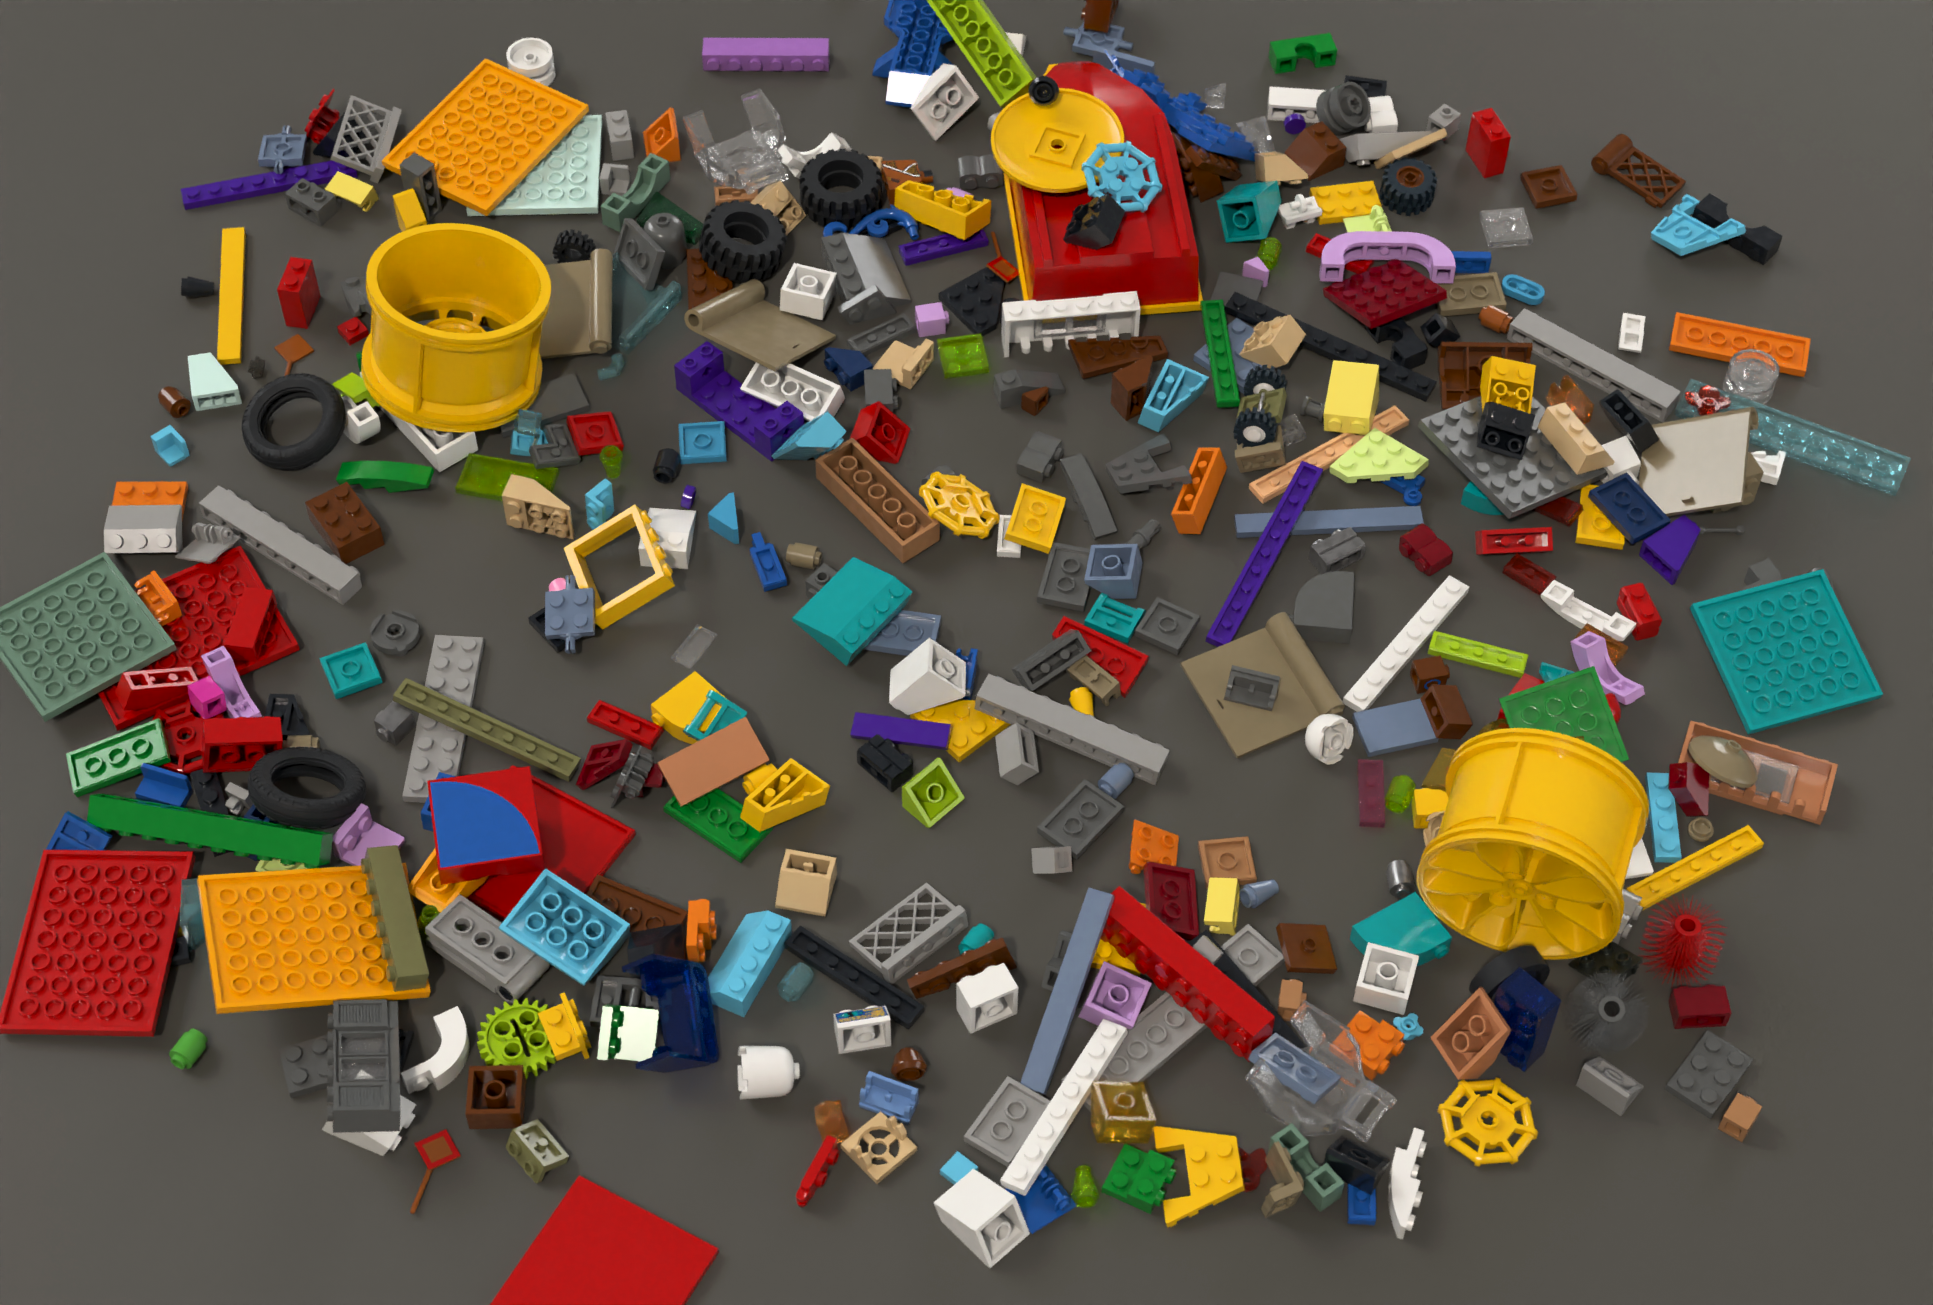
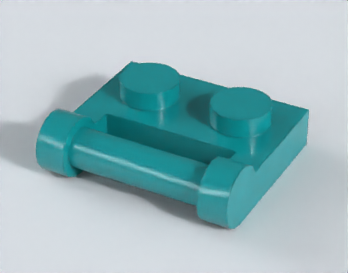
(1111, 622)
(726, 716)

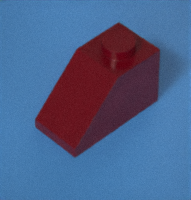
(1690, 788)

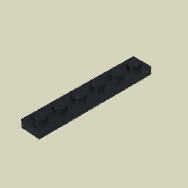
(1231, 970)
(853, 976)

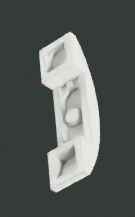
(1579, 613)

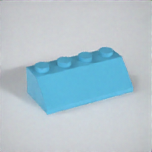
(812, 439)
(748, 961)

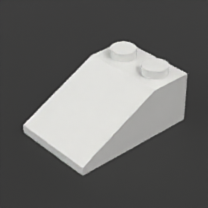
(943, 100)
(675, 536)

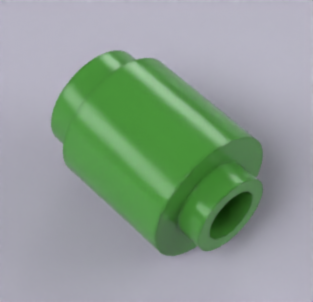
(188, 1049)

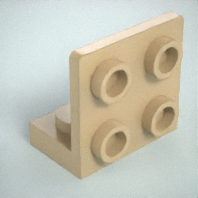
(907, 363)

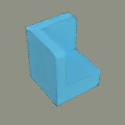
(170, 445)

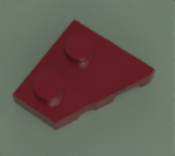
(602, 761)

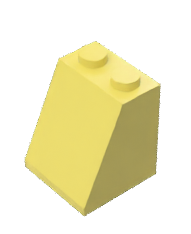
(1351, 397)

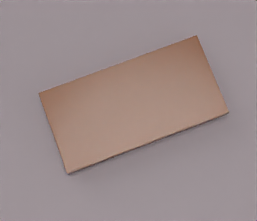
(713, 762)

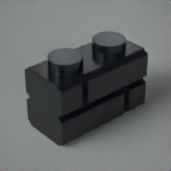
(885, 762)

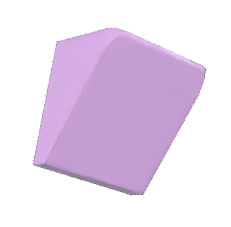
(1256, 269)

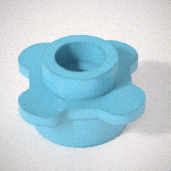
(1413, 1031)

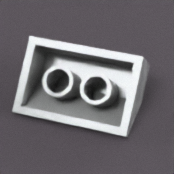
(143, 529)

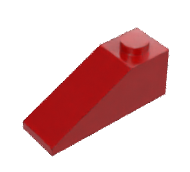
(153, 687)

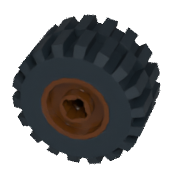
(1408, 186)

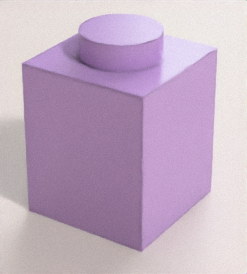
(931, 319)

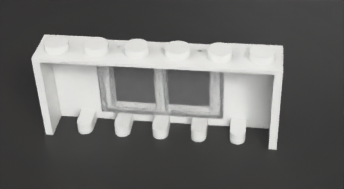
(1069, 319)

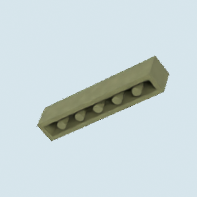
(395, 918)

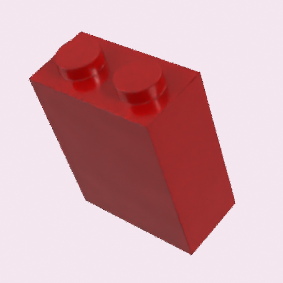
(1488, 142)
(298, 292)

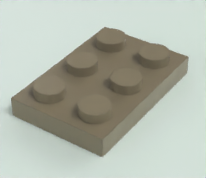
(1471, 293)

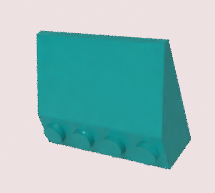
(852, 608)

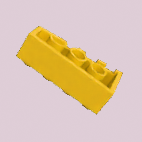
(942, 209)

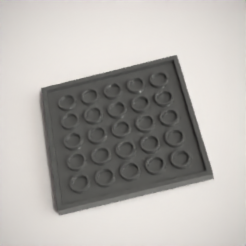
(1508, 482)

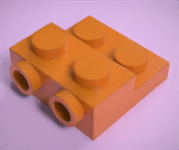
(700, 930)
(1376, 1042)

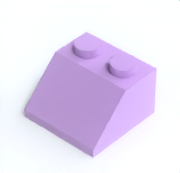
(1115, 997)

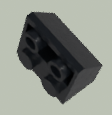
(1095, 223)
(1504, 430)

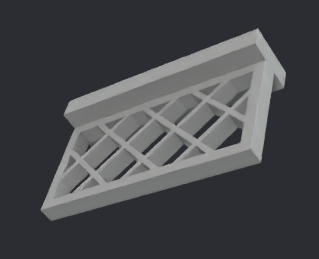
(384, 138)
(922, 942)

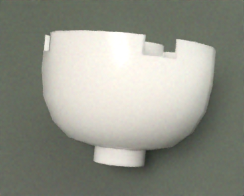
(1328, 737)

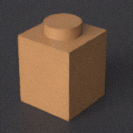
(1740, 1117)

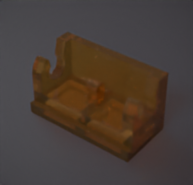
(1573, 396)

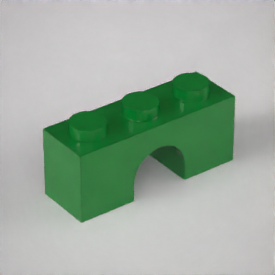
(1317, 48)

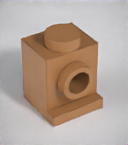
(1290, 998)

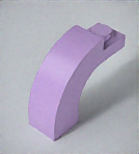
(1592, 651)
(224, 673)

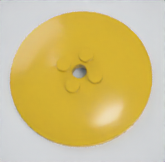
(1027, 132)

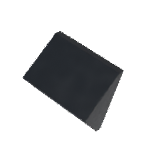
(327, 144)
(1356, 1164)

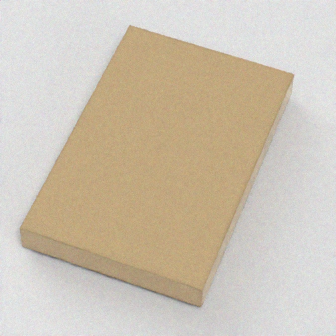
(1410, 148)

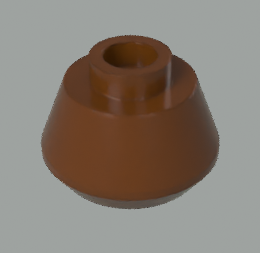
(908, 1065)

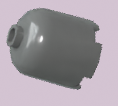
(669, 234)

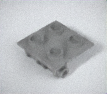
(209, 543)

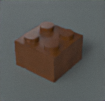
(496, 1097)

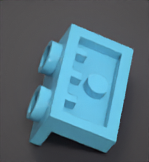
(599, 504)

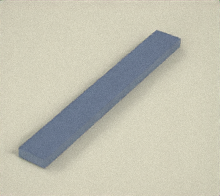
(1331, 520)
(1067, 990)

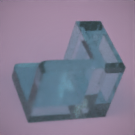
(529, 424)

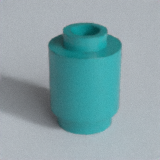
(976, 938)

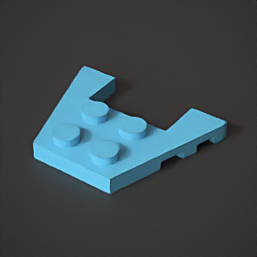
(1686, 234)

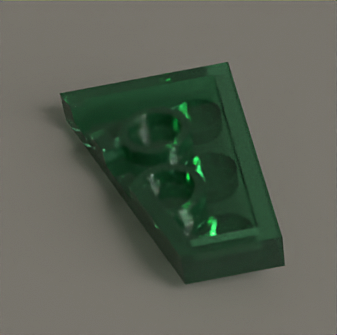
(661, 204)

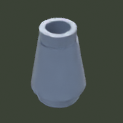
(1256, 893)

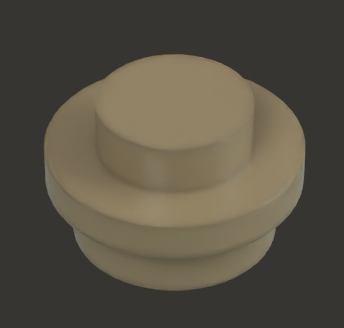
(1700, 829)

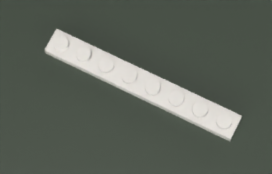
(1405, 645)
(1063, 1107)

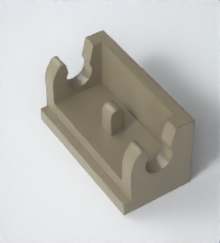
(1095, 679)

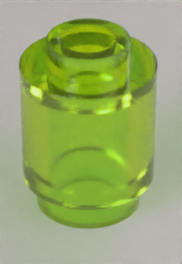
(1269, 252)
(1399, 793)

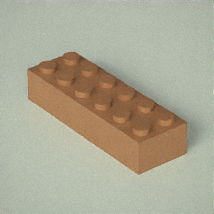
(877, 500)

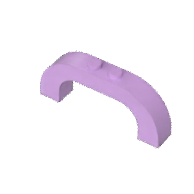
(1387, 246)

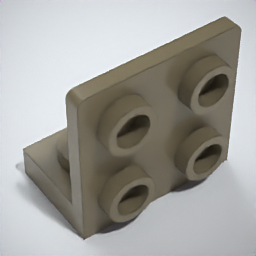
(1261, 456)
(1288, 1181)

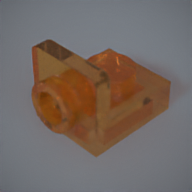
(831, 1120)

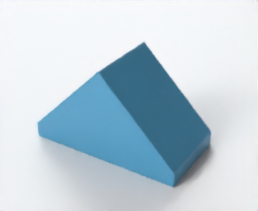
(724, 519)

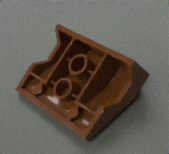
(1462, 365)

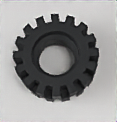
(567, 241)

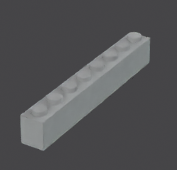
(1594, 364)
(281, 545)
(1071, 728)

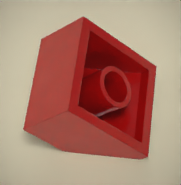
(880, 433)

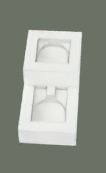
(1631, 333)

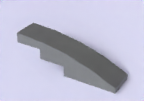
(1088, 496)

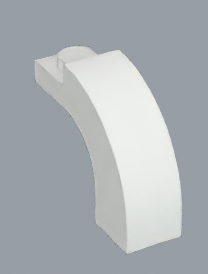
(797, 160)
(361, 421)
(449, 1058)

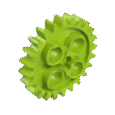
(496, 1047)

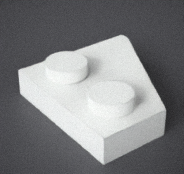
(1770, 465)

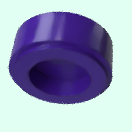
(1294, 123)
(688, 496)

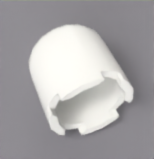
(766, 1071)

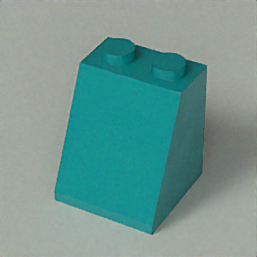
(1249, 210)

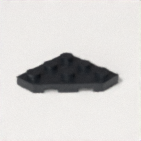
(976, 300)

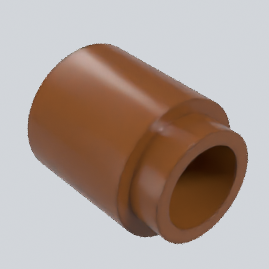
(1495, 319)

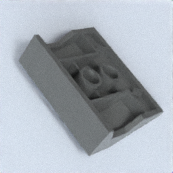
(861, 264)

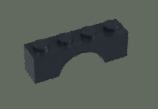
(1756, 243)

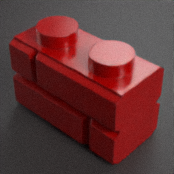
(1638, 606)

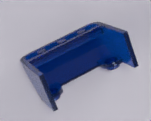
(684, 1012)

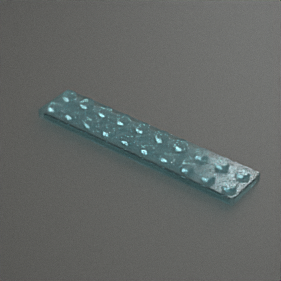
(1814, 444)

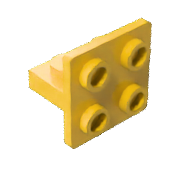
(565, 1029)

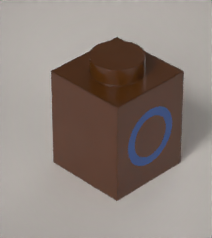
(1427, 672)

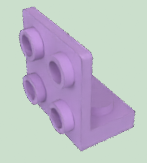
(362, 833)

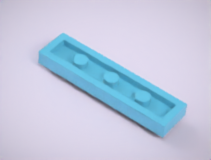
(1662, 818)

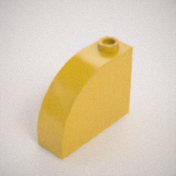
(681, 705)

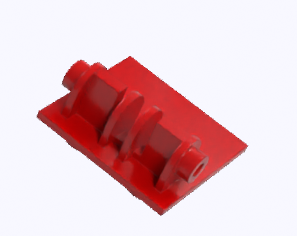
(321, 119)

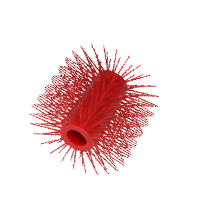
(1682, 941)

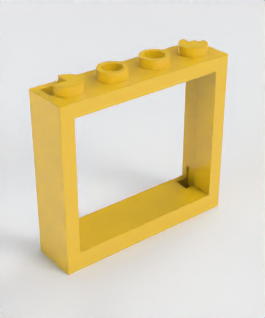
(639, 594)

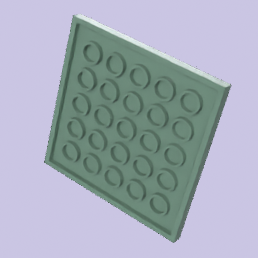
(78, 636)

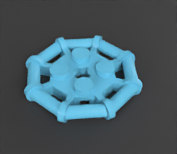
(1126, 167)

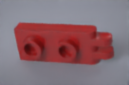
(817, 1172)

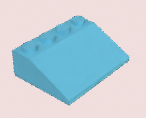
(566, 927)

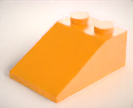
(428, 888)

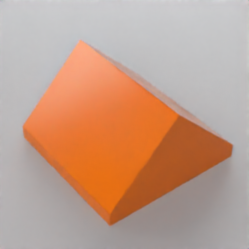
(662, 137)

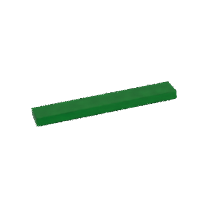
(1219, 353)

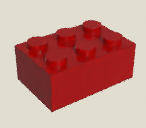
(238, 742)

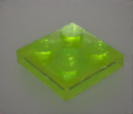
(962, 355)

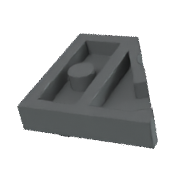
(866, 306)

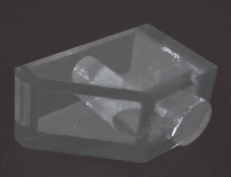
(1258, 133)

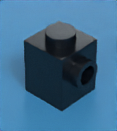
(1439, 330)

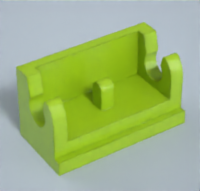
(354, 388)

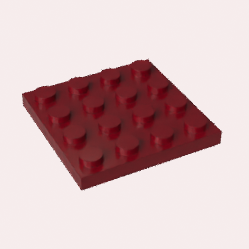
(1384, 293)

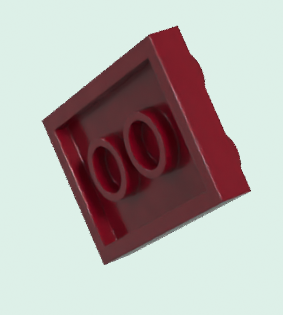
(1172, 897)

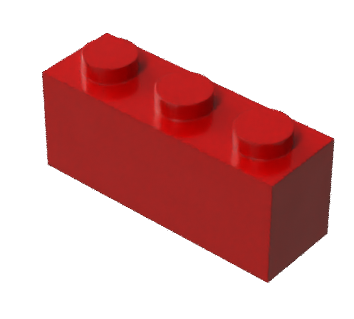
(1514, 540)
(250, 624)

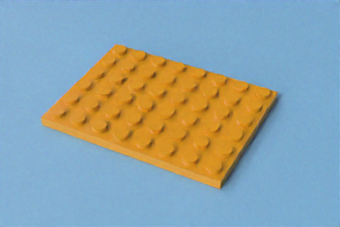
(489, 134)
(293, 939)

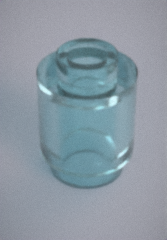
(795, 982)

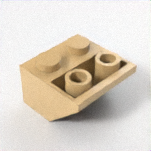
(1277, 167)
(782, 204)
(1273, 342)
(806, 882)

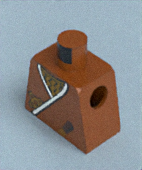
(898, 172)

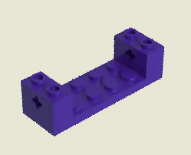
(709, 386)

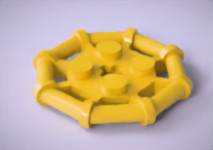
(959, 506)
(1487, 1135)

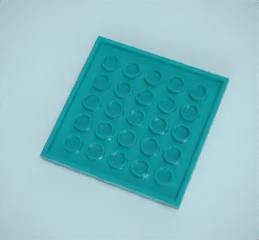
(1785, 651)

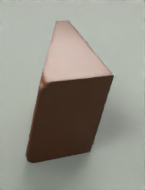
(1035, 400)

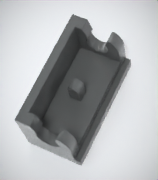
(1251, 688)

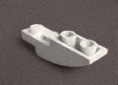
(1403, 1184)

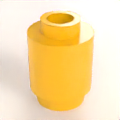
(757, 777)

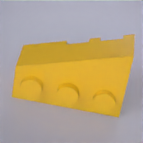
(784, 796)

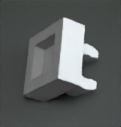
(238, 798)

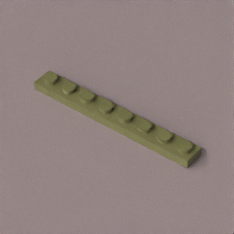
(487, 729)

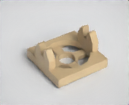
(864, 1161)

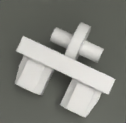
(1299, 210)

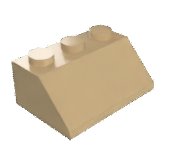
(1573, 440)

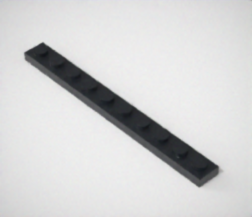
(1336, 348)

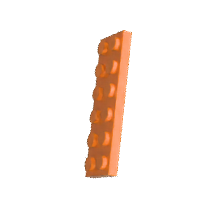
(1723, 339)

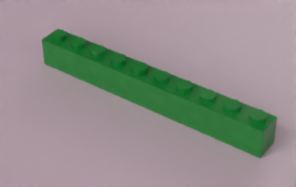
(210, 829)

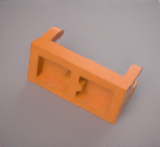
(158, 598)

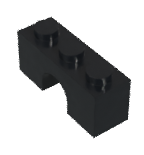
(1407, 349)

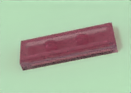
(1371, 793)

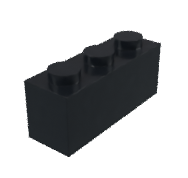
(1629, 420)

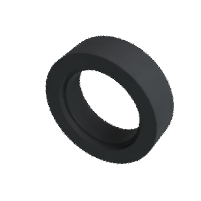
(1501, 967)

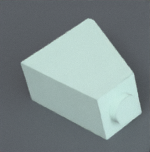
(211, 383)

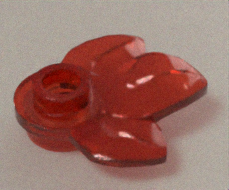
(1707, 400)
(1252, 1167)

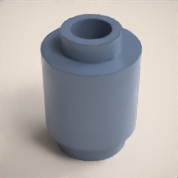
(1116, 780)

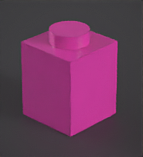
(207, 697)

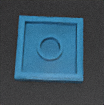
(702, 442)

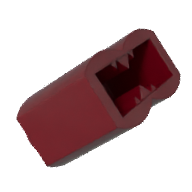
(1425, 549)

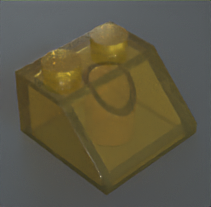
(1121, 1112)

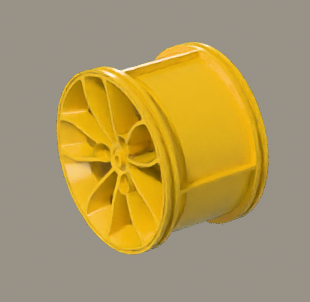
(451, 368)
(1534, 843)

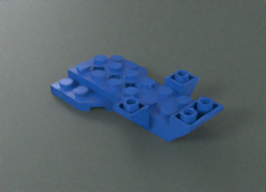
(917, 51)
(1185, 116)

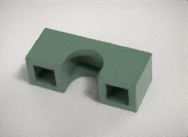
(1321, 1183)

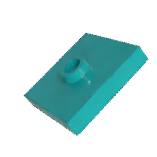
(350, 670)

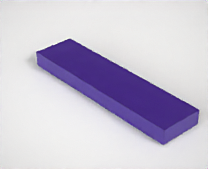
(940, 246)
(902, 730)

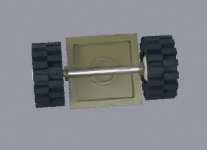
(1260, 407)

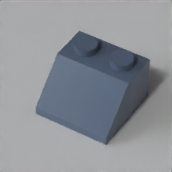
(1114, 570)

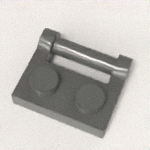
(609, 991)

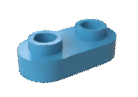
(1522, 289)

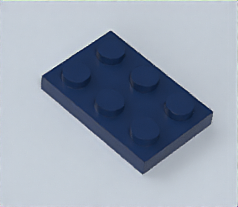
(1629, 508)

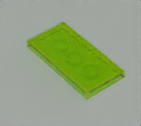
(489, 475)

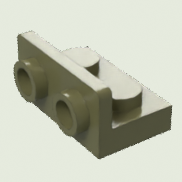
(535, 1150)

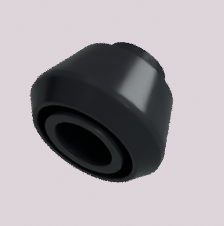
(1043, 90)

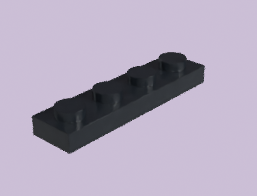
(209, 794)

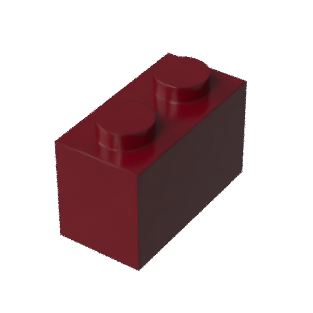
(1699, 1007)

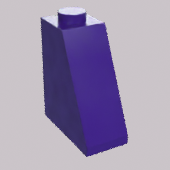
(1671, 547)

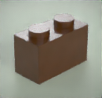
(1446, 711)

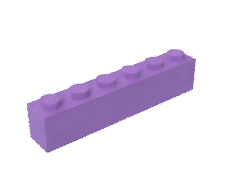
(765, 54)

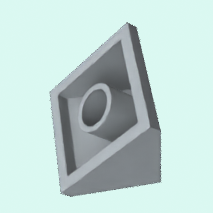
(1608, 1084)

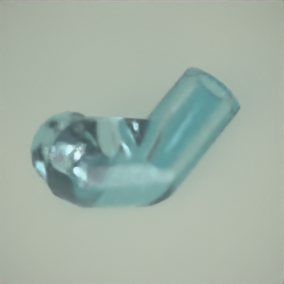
(614, 369)

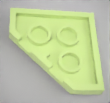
(1378, 458)

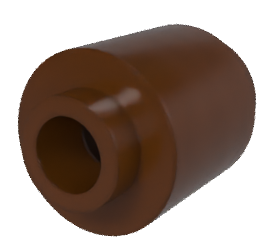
(174, 402)

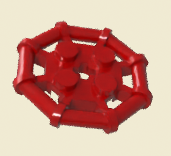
(175, 727)

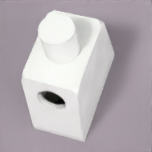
(1624, 457)

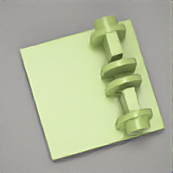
(1374, 222)

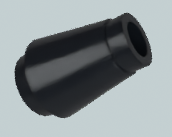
(196, 287)

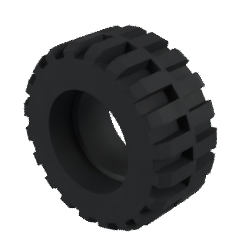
(835, 170)
(747, 223)

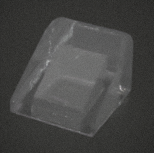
(1215, 96)

